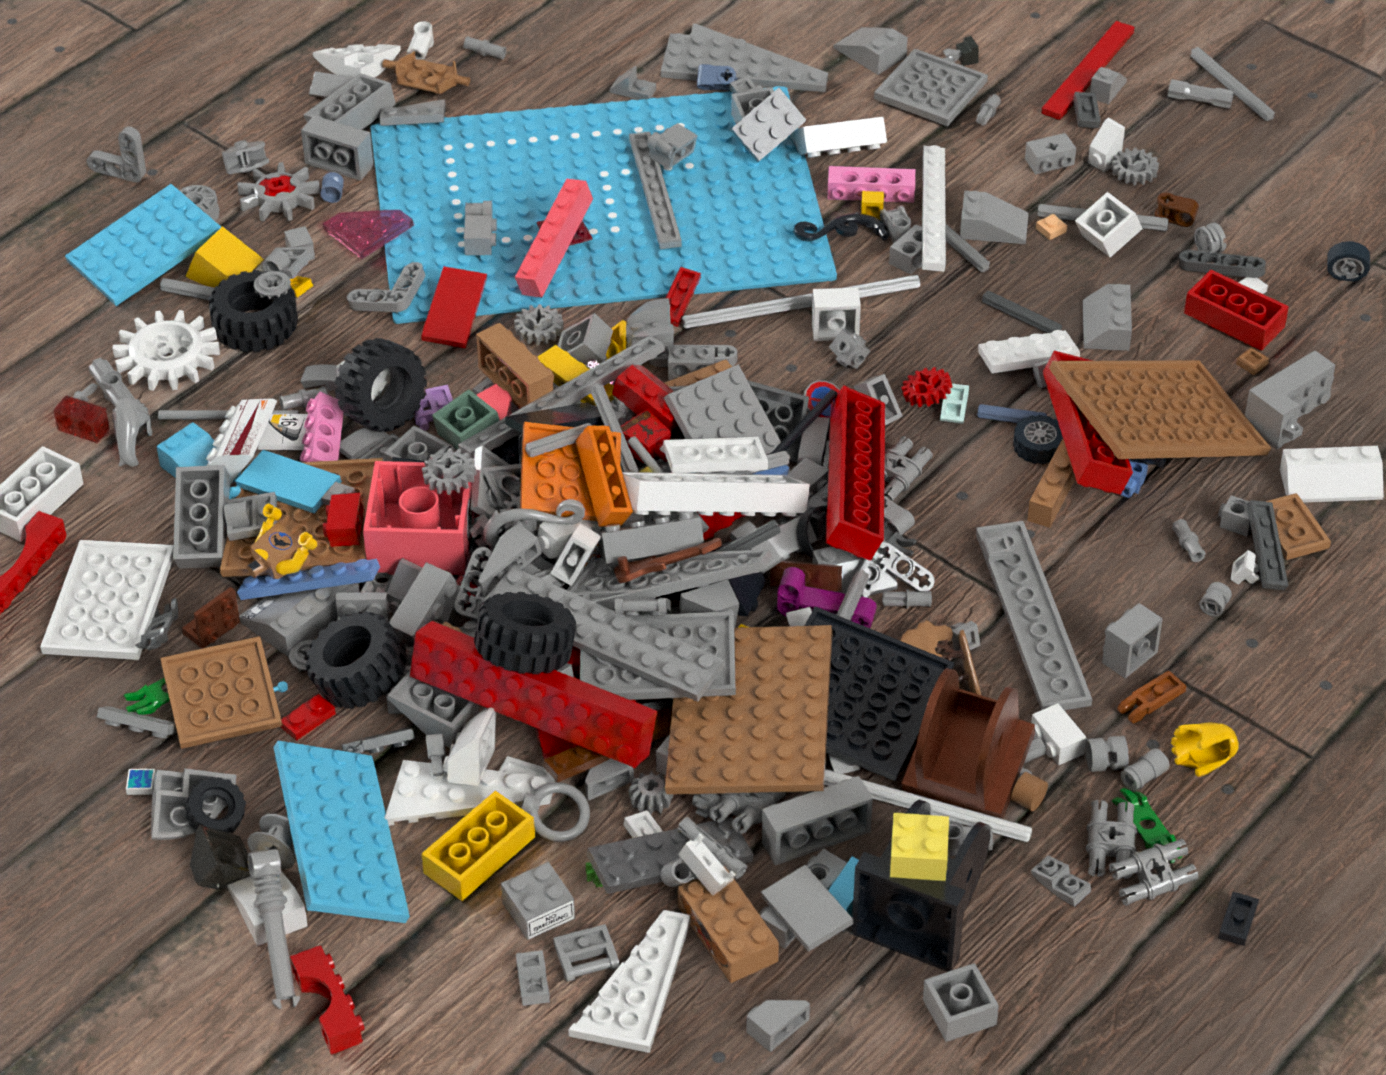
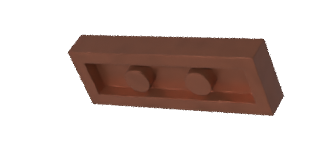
(816, 575)

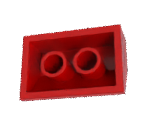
(643, 391)

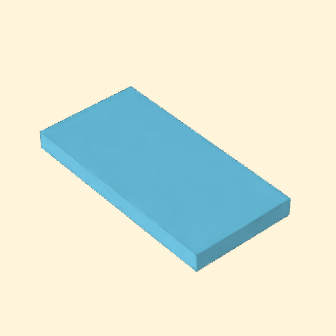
(289, 479)

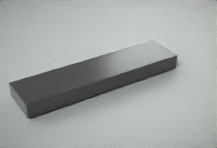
(1267, 545)

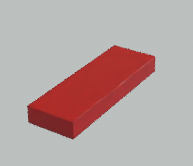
(681, 293)

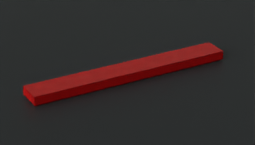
(1082, 76)

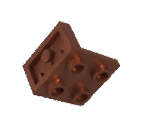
(213, 619)

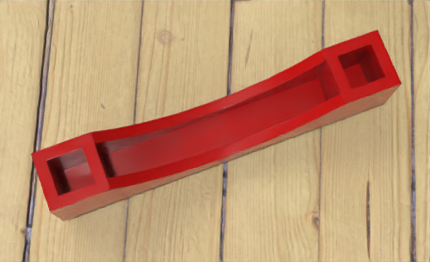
(43, 536)

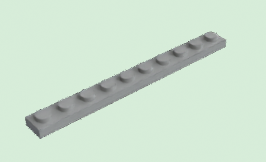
(568, 393)

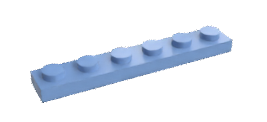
(314, 578)

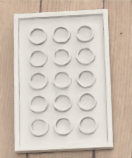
(108, 599)

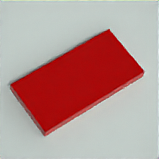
(454, 307)

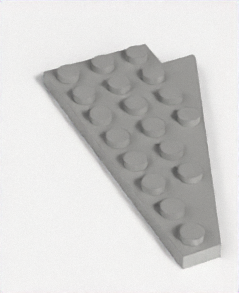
(762, 66)
(600, 584)

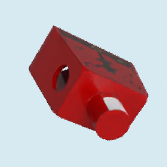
(649, 432)

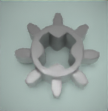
(705, 802)

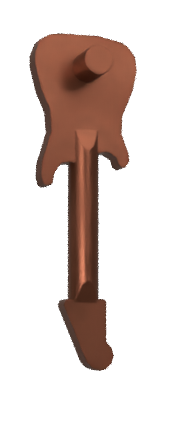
(628, 571)

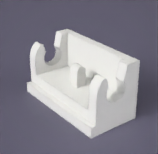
(705, 865)

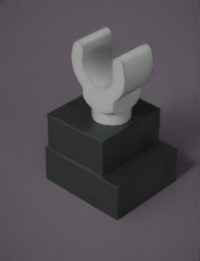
(965, 52)

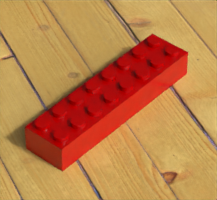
(1089, 455)

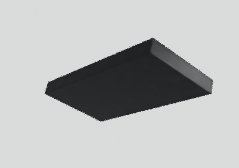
(567, 416)

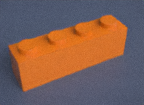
(604, 476)

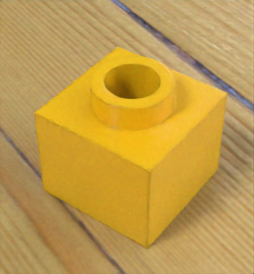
(872, 203)

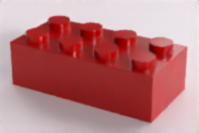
(1236, 310)

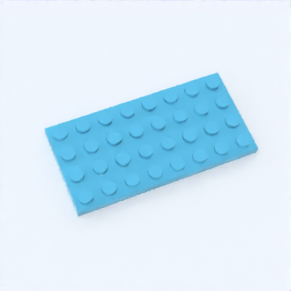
(340, 833)

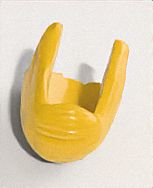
(1204, 746)

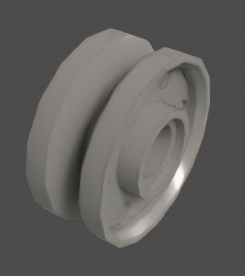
(204, 198)

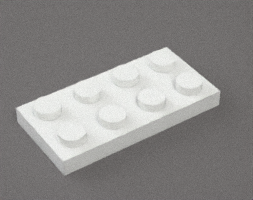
(1025, 351)
(715, 455)

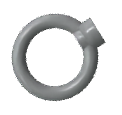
(532, 803)

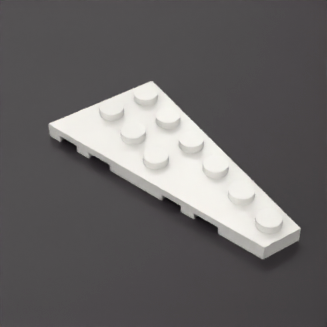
(422, 795)
(636, 993)

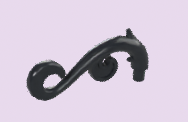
(841, 227)

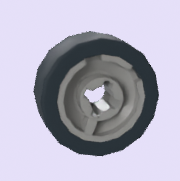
(1348, 261)

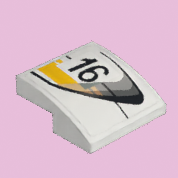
(284, 432)

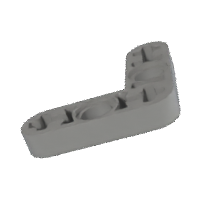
(131, 168)
(392, 300)
(889, 564)
(463, 597)

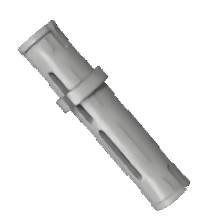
(722, 853)

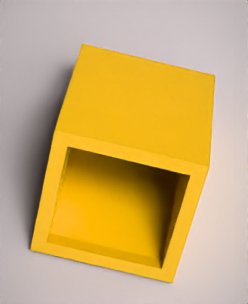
(221, 258)

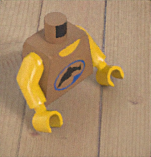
(277, 549)

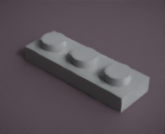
(137, 723)

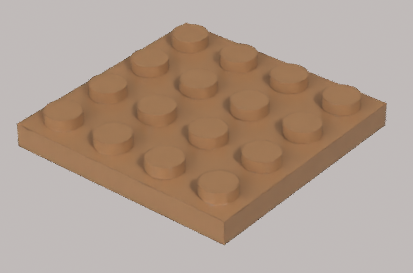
(220, 692)

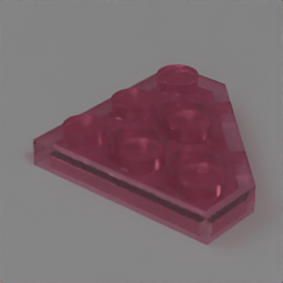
(367, 230)

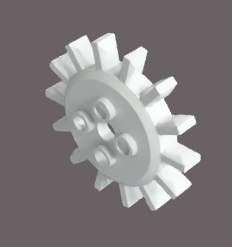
(151, 342)

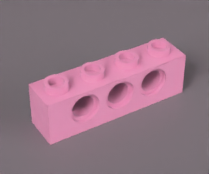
(849, 182)
(322, 429)

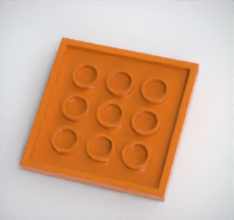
(555, 474)

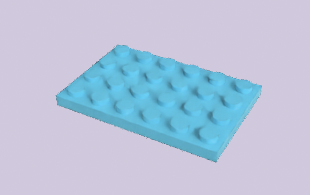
(143, 244)

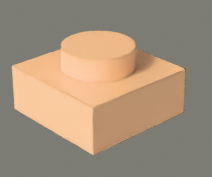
(1051, 227)

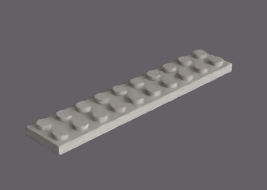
(1035, 621)
(625, 640)

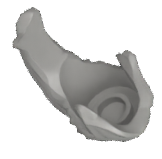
(127, 419)

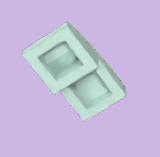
(955, 404)

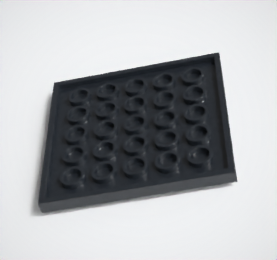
(875, 694)

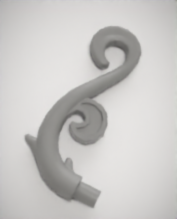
(530, 518)

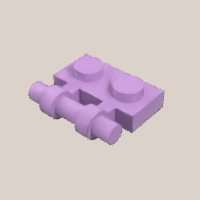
(435, 399)

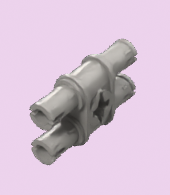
(901, 470)
(745, 806)
(1102, 831)
(1156, 884)

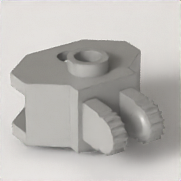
(244, 157)

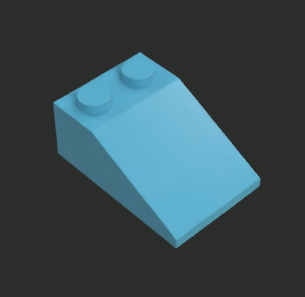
(186, 449)

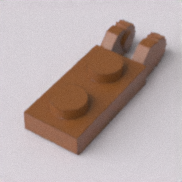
(1152, 696)

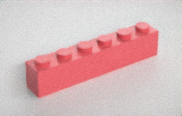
(554, 238)

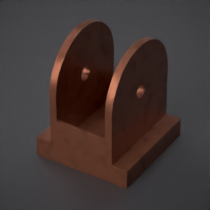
(969, 748)

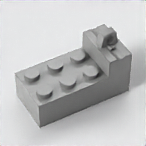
(1289, 395)

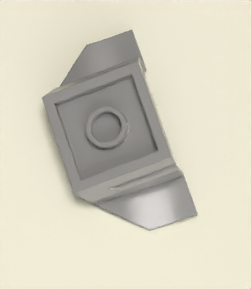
(651, 320)

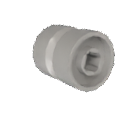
(1098, 757)

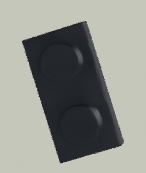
(1238, 918)

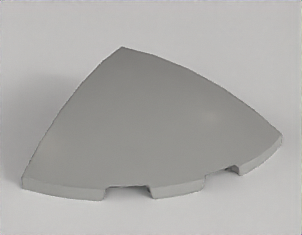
(169, 802)

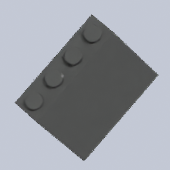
(784, 412)

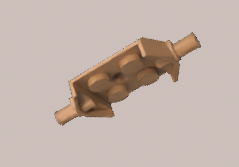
(412, 72)

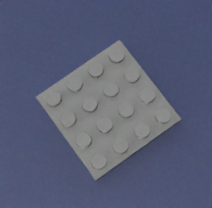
(930, 87)
(722, 409)

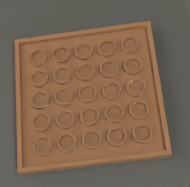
(353, 473)

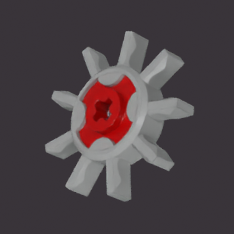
(278, 192)

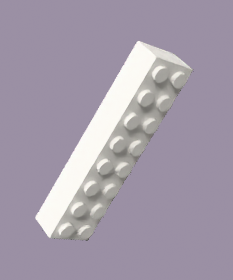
(716, 493)

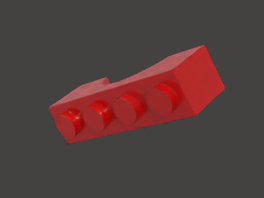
(316, 975)

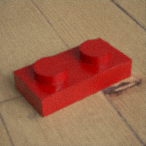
(307, 717)

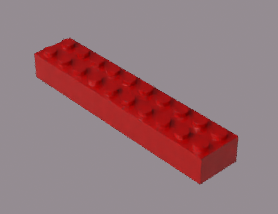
(856, 474)
(542, 700)

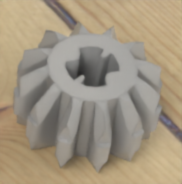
(649, 793)

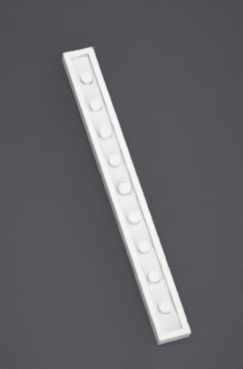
(933, 209)

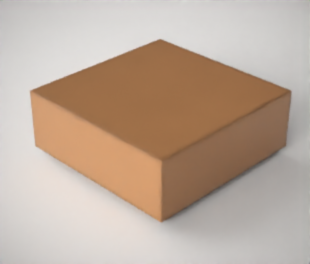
(1252, 361)

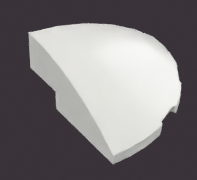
(357, 59)

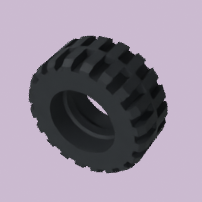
(256, 329)
(403, 392)
(525, 632)
(367, 677)

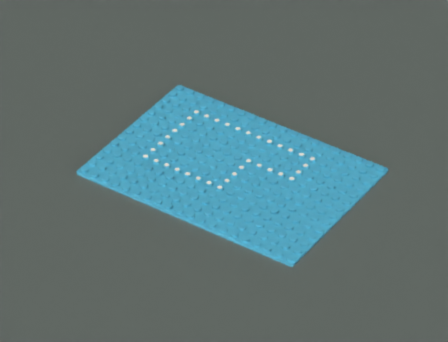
(727, 206)

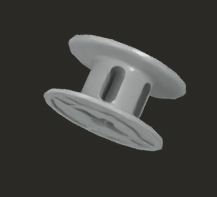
(274, 835)

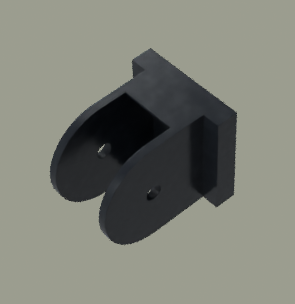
(918, 914)

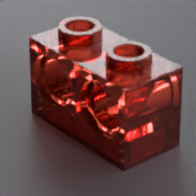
(81, 419)

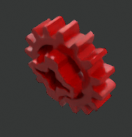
(927, 387)

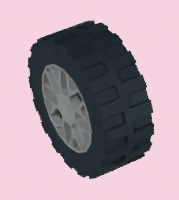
(1037, 438)

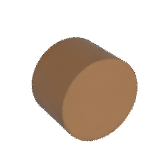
(1029, 791)

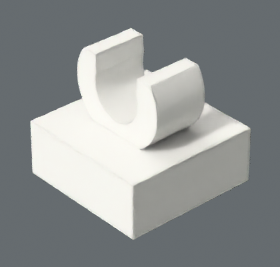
(1245, 568)

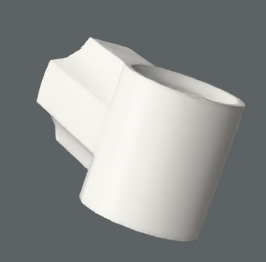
(421, 40)

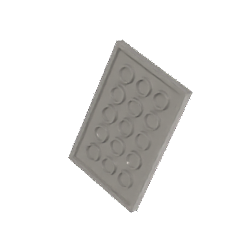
(706, 631)

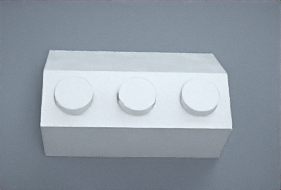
(472, 749)

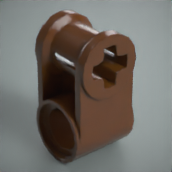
(1177, 210)

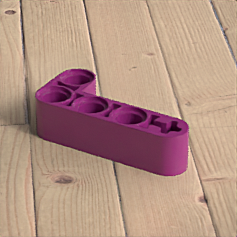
(795, 596)

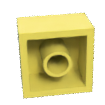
(919, 846)

